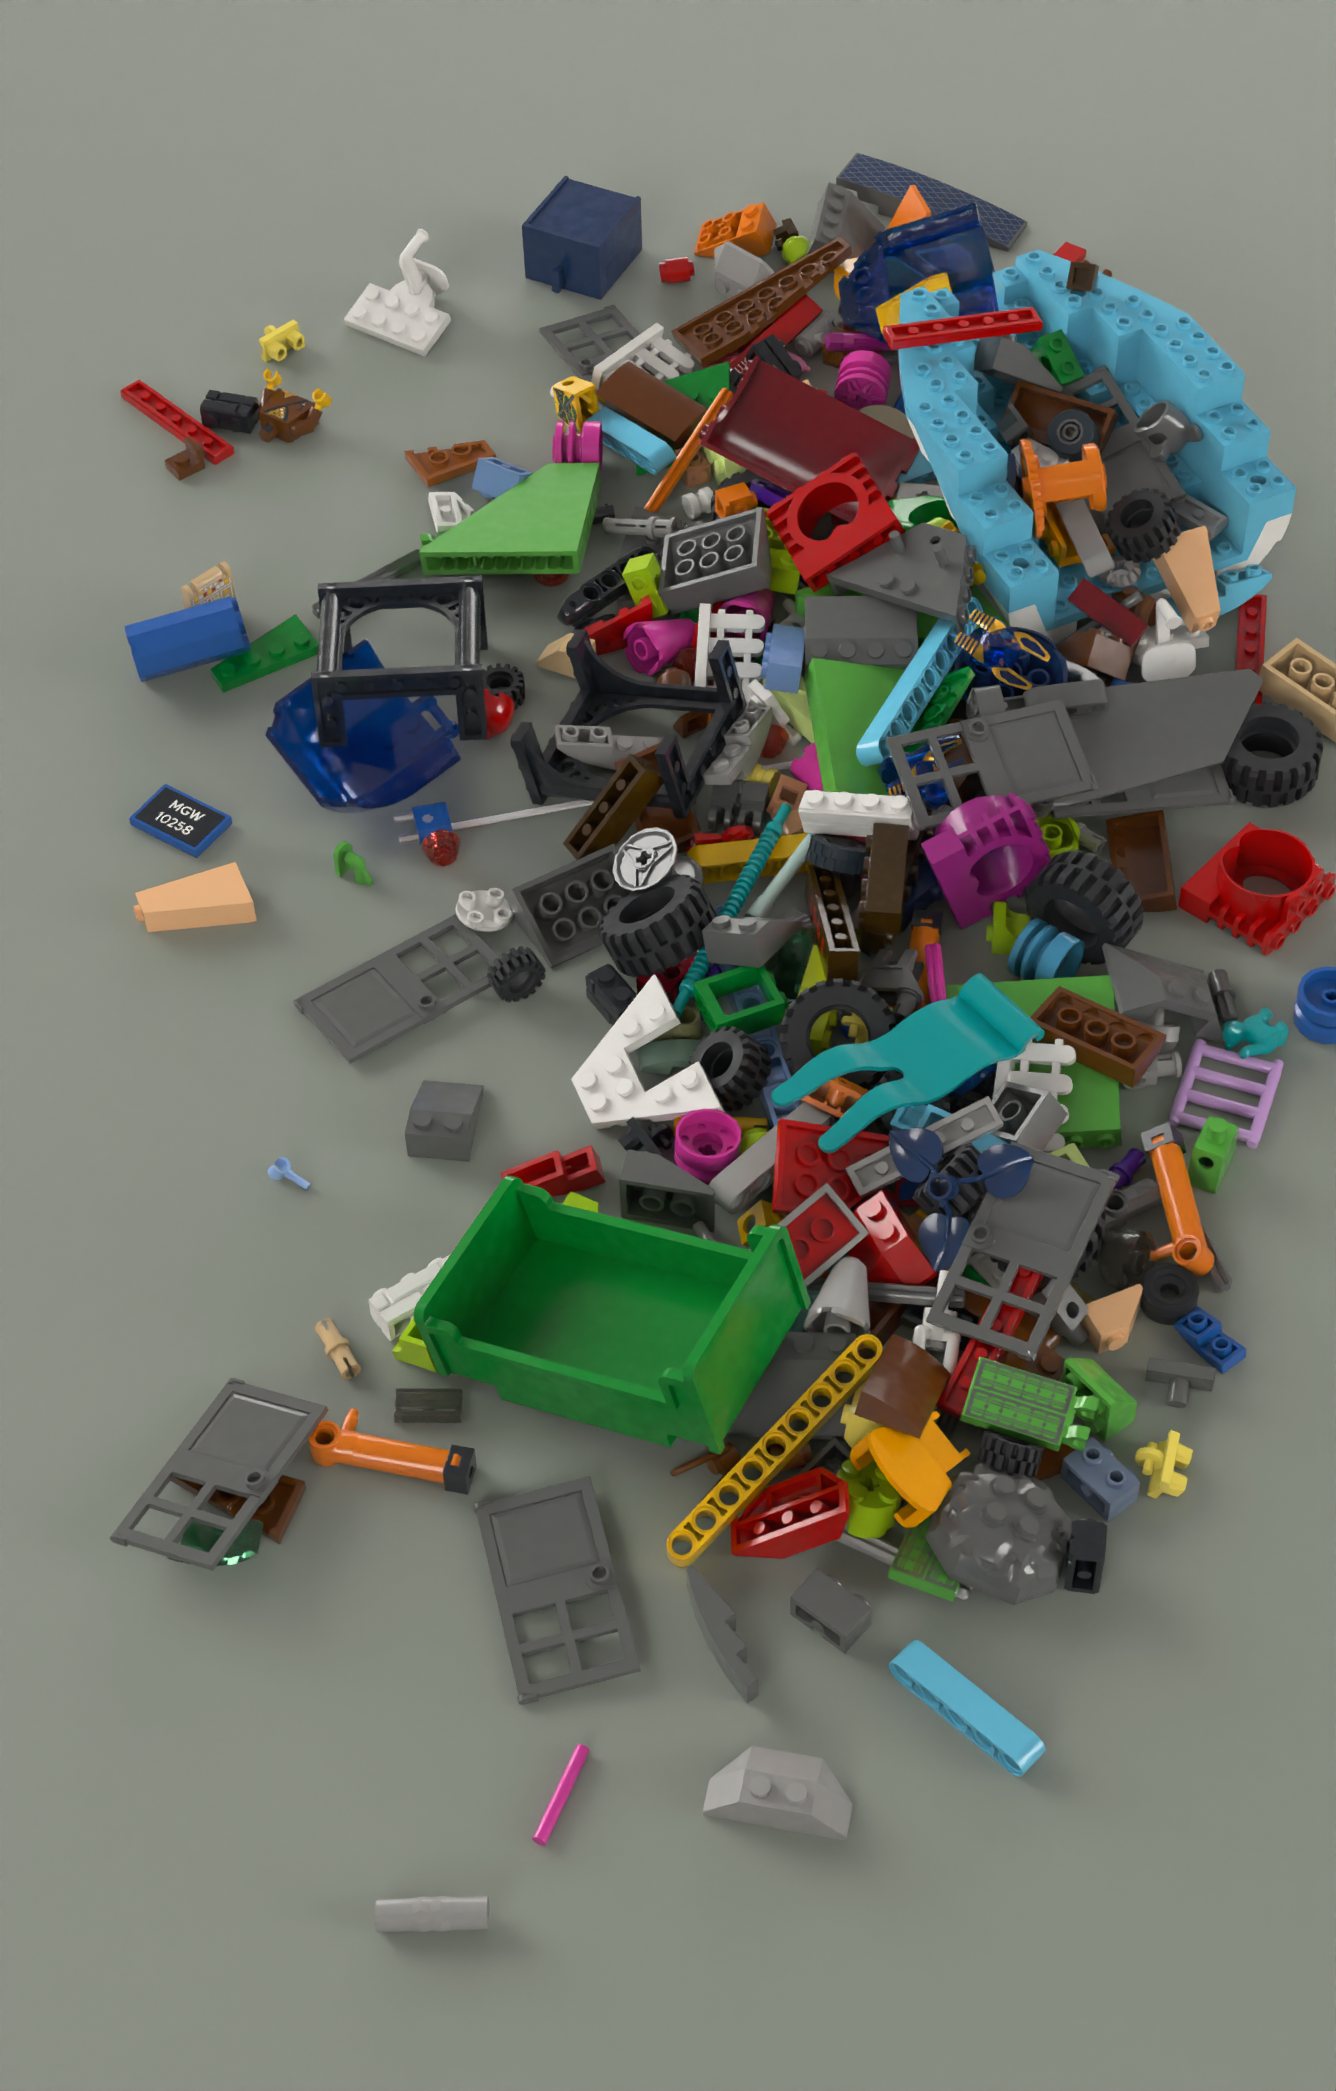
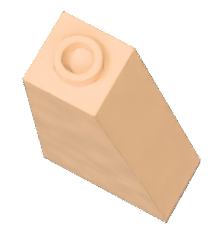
(1191, 579)
(197, 901)

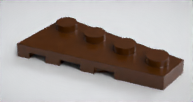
(274, 1512)

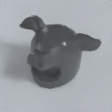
(1166, 430)

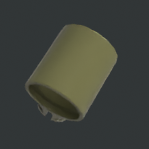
(688, 1029)

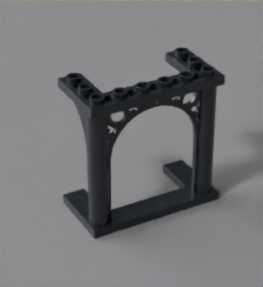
(348, 601)
(605, 686)

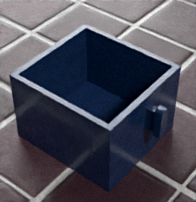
(582, 238)

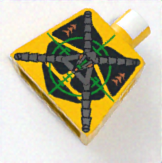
(575, 400)

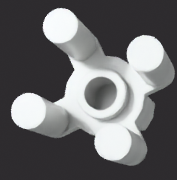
(936, 1338)

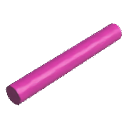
(561, 1794)

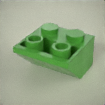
(1115, 1405)

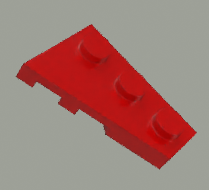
(609, 634)

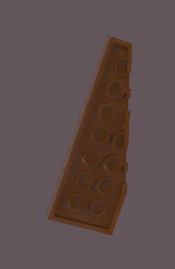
(752, 310)

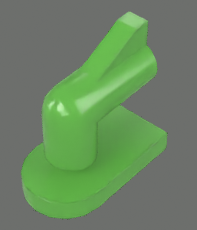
(346, 859)

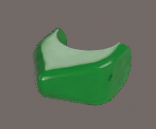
(920, 510)

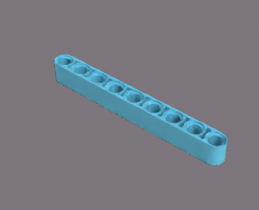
(914, 689)

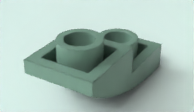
(662, 1055)

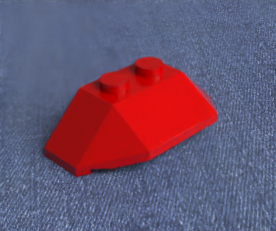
(891, 1247)
(792, 1516)

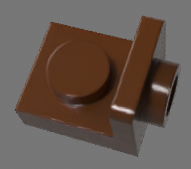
(188, 461)

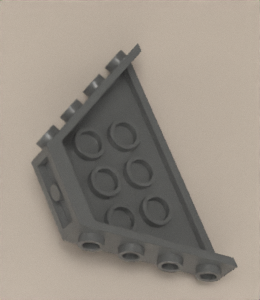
(919, 570)

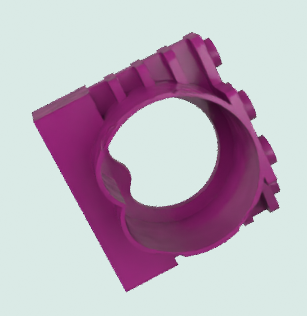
(972, 831)

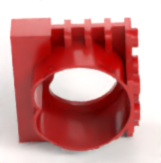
(801, 510)
(1262, 919)

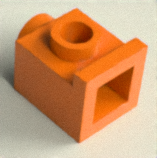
(734, 500)

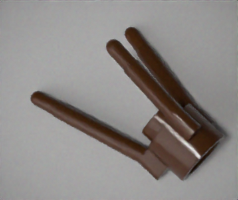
(715, 1462)

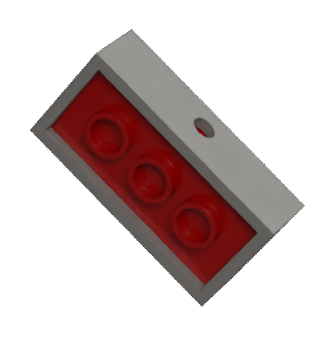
(822, 1232)

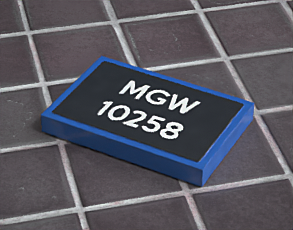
(180, 820)

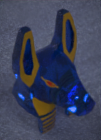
(998, 648)
(921, 762)

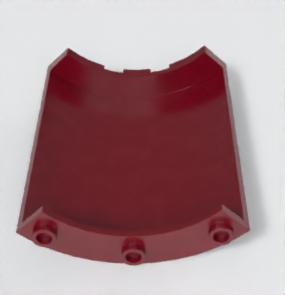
(797, 432)

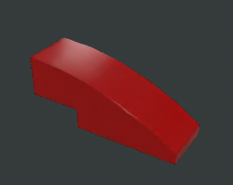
(561, 1173)

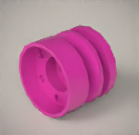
(863, 380)
(578, 447)
(706, 1143)

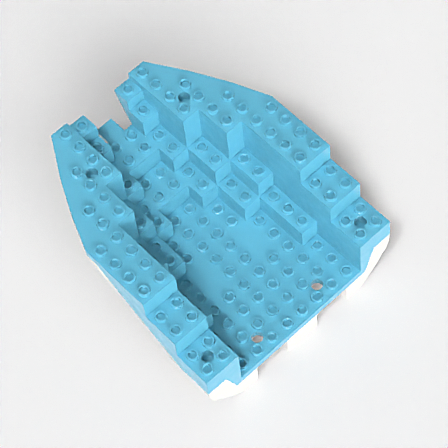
(1153, 358)

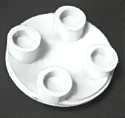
(484, 910)

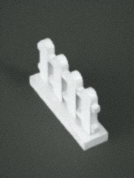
(643, 353)
(740, 647)
(1056, 1083)

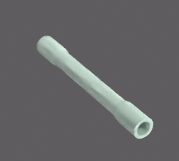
(765, 901)

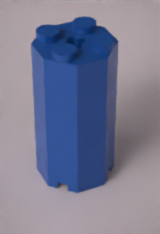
(187, 638)

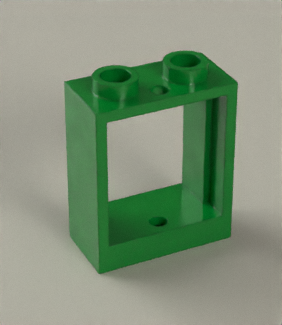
(734, 980)

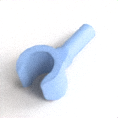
(285, 1166)

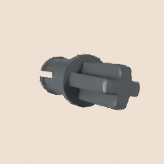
(1223, 995)

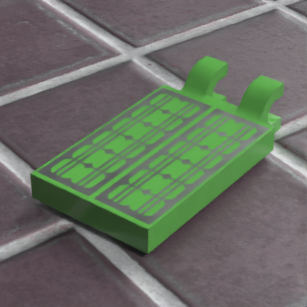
(1027, 1406)
(919, 1567)

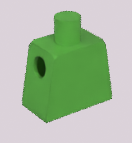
(1219, 1144)

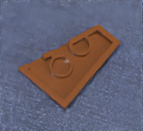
(442, 465)

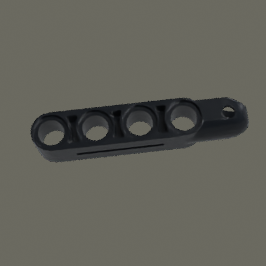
(599, 590)

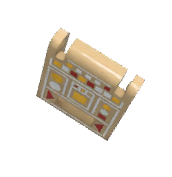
(209, 586)

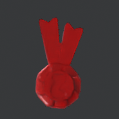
(733, 833)

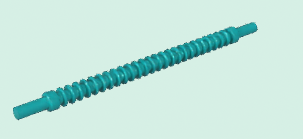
(735, 901)

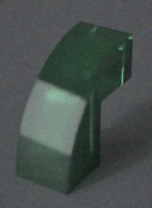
(792, 963)
(204, 1538)

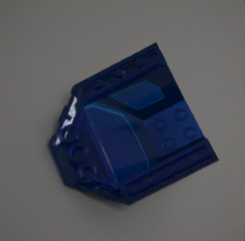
(914, 251)

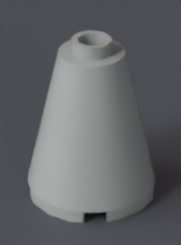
(842, 1301)

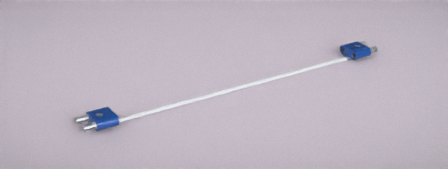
(436, 815)

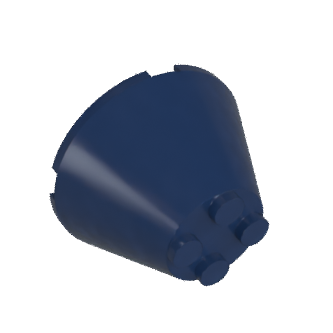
(1027, 666)

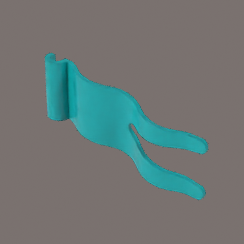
(931, 1049)

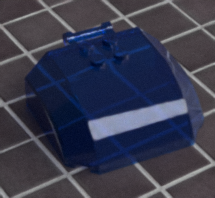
(388, 748)

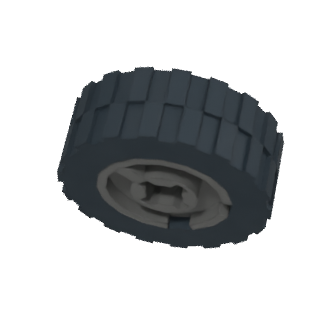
(837, 853)

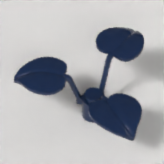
(916, 1153)

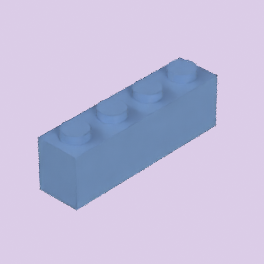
(783, 658)

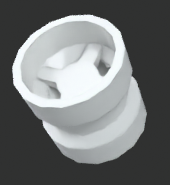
(697, 503)

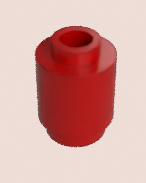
(676, 270)

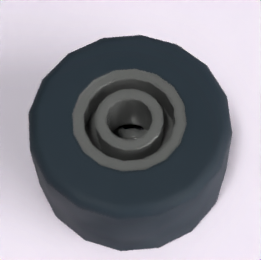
(1082, 432)

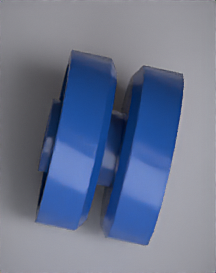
(1316, 1005)

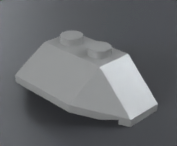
(737, 269)
(780, 1793)

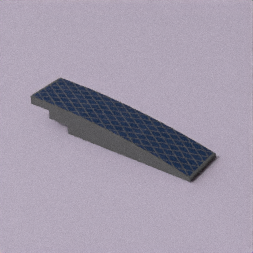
(887, 184)

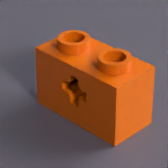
(836, 1096)

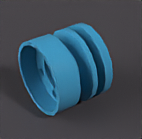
(1045, 953)

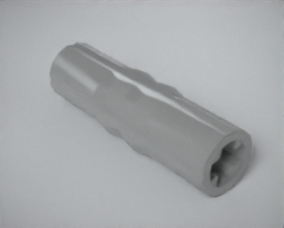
(432, 1914)

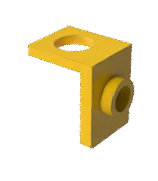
(763, 1216)

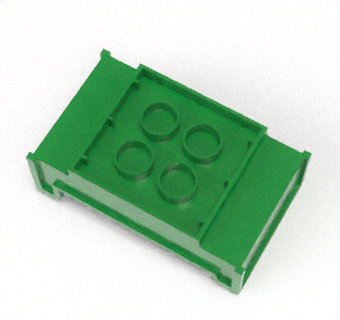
(611, 1316)

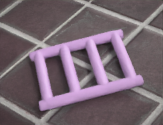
(1193, 1071)

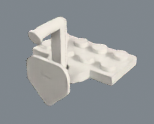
(406, 311)
(1168, 647)

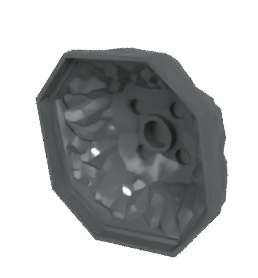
(1000, 1534)

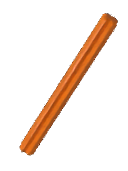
(686, 454)

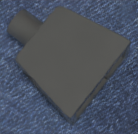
(1068, 1314)

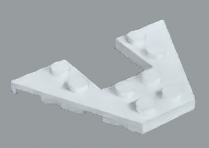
(611, 1084)

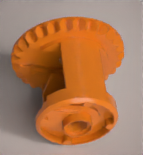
(1061, 482)

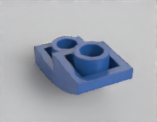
(1207, 1339)

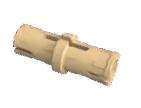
(337, 1348)

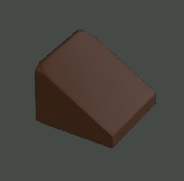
(690, 723)

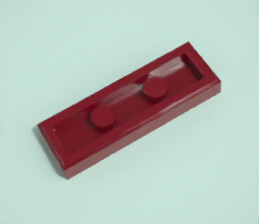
(1108, 612)

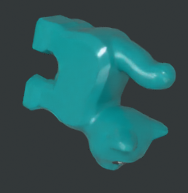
(1257, 1032)

